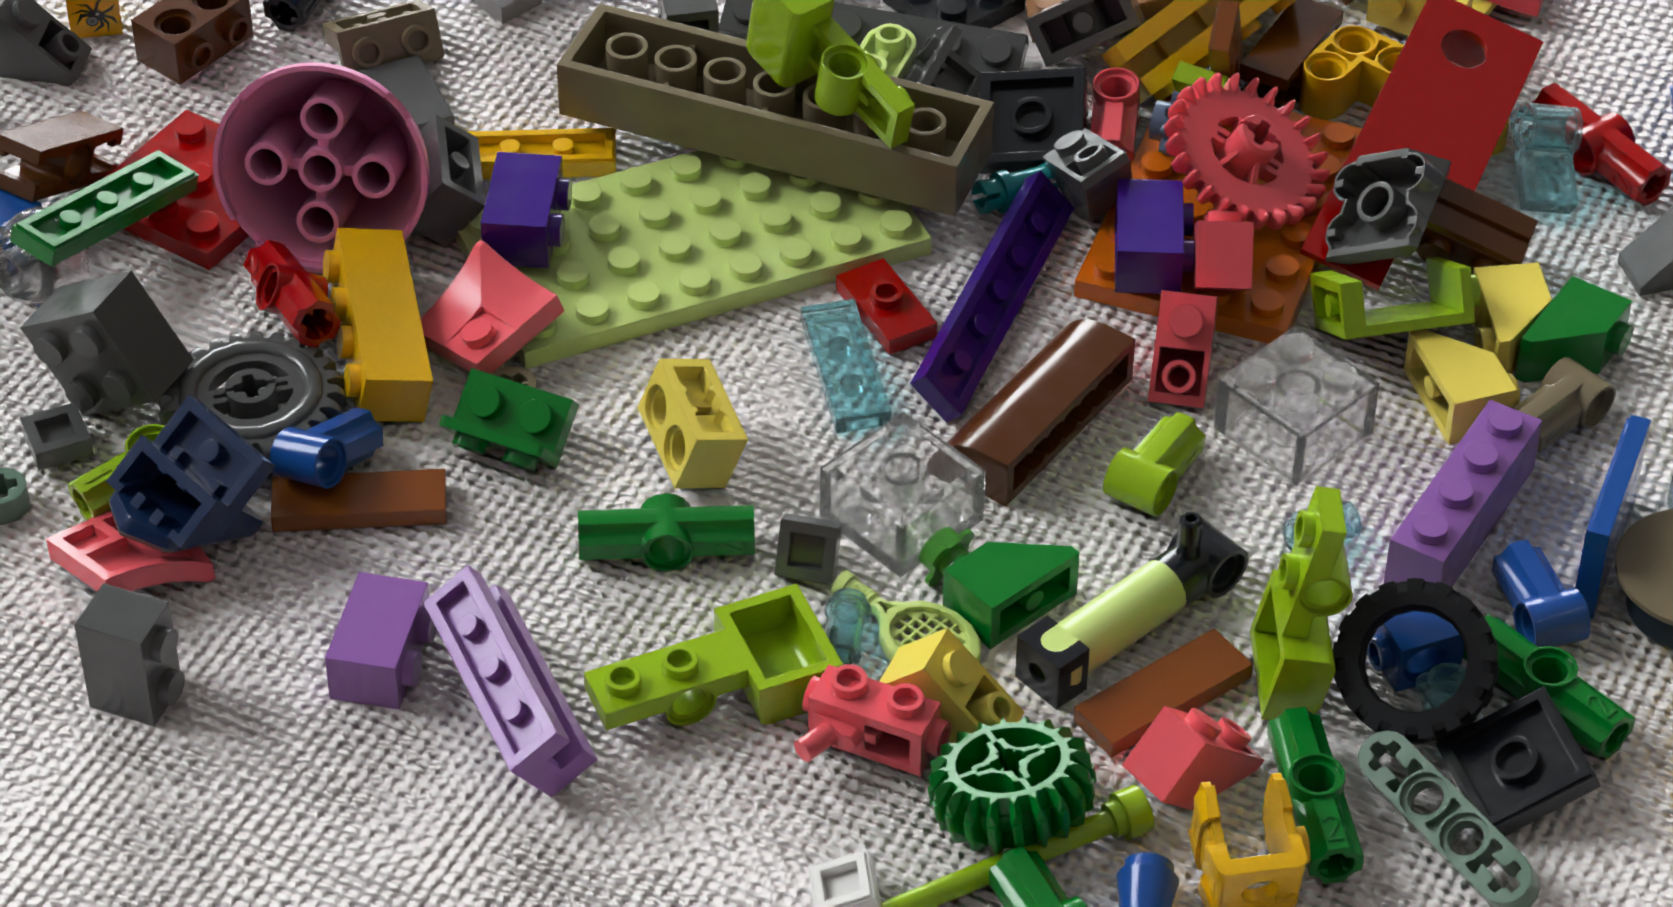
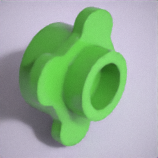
(942, 550)

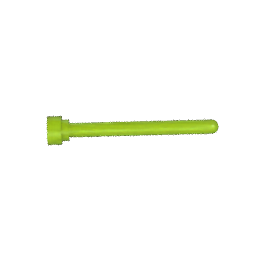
(1123, 815)

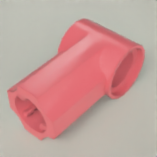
(1116, 108)

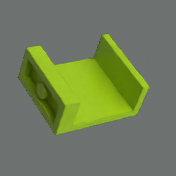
(1341, 308)

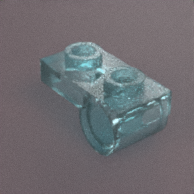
(1543, 154)

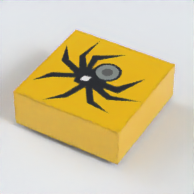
(94, 17)

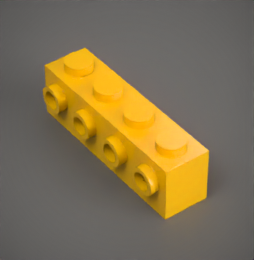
(379, 324)

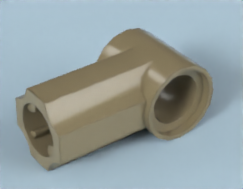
(1568, 398)

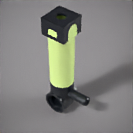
(1060, 655)

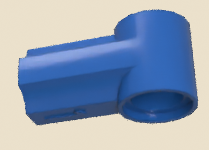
(326, 450)
(1541, 605)

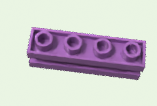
(510, 682)

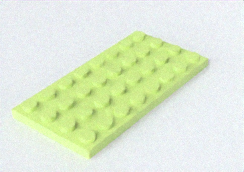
(699, 242)

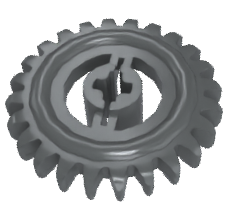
(251, 393)

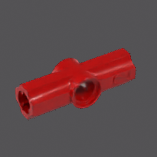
(1611, 150)
(292, 293)

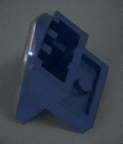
(188, 483)

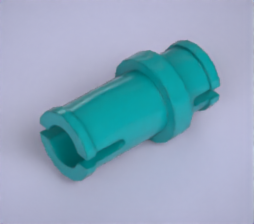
(1002, 188)

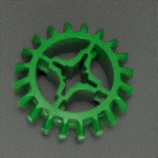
(1012, 785)

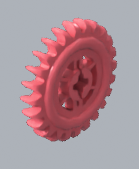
(1260, 146)

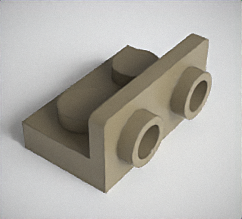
(386, 35)

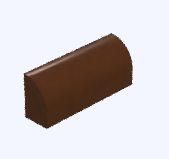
(1046, 405)

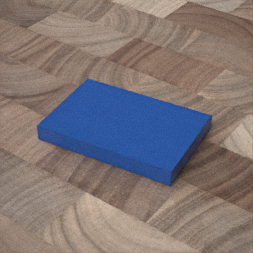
(1612, 511)

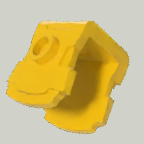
(1227, 879)

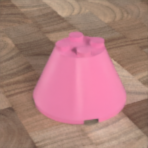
(316, 155)

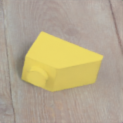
(1456, 380)

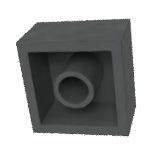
(107, 343)

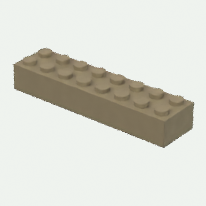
(717, 99)

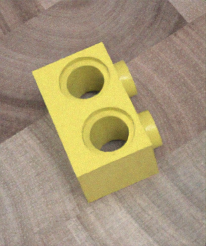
(692, 423)

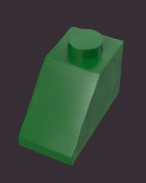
(1576, 324)
(1009, 586)

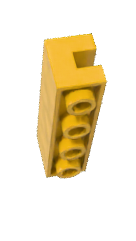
(1177, 35)

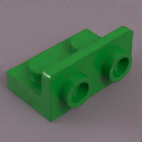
(512, 419)

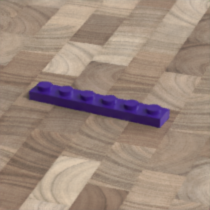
(992, 297)

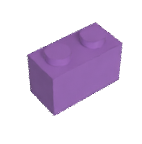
(379, 641)

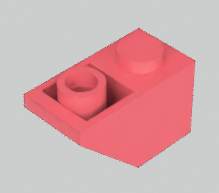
(1223, 252)
(1183, 349)
(1191, 749)

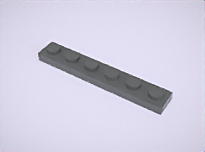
(980, 46)

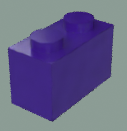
(525, 208)
(1151, 236)

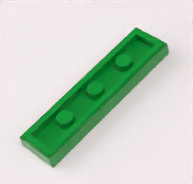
(105, 207)

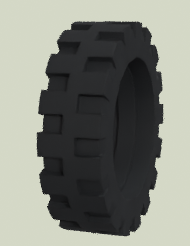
(1401, 598)

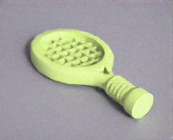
(892, 613)

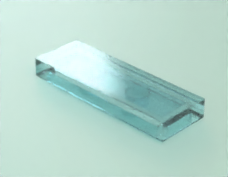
(845, 366)

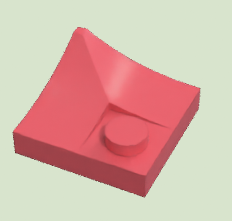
(488, 312)
(101, 555)

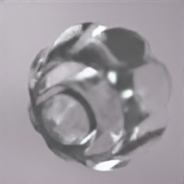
(27, 277)

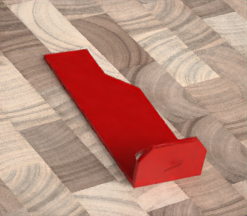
(1439, 106)

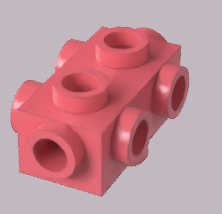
(871, 720)

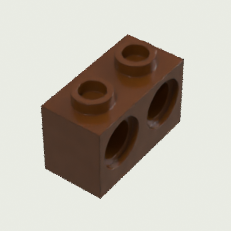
(189, 35)

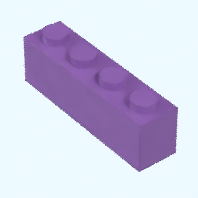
(1465, 497)

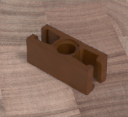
(1285, 46)
(57, 155)

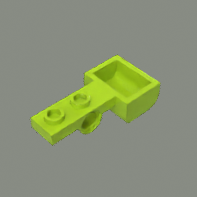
(803, 40)
(1292, 623)
(758, 644)

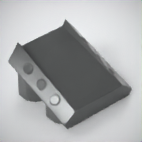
(1384, 205)

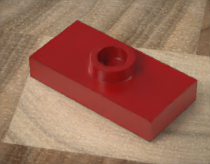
(887, 306)

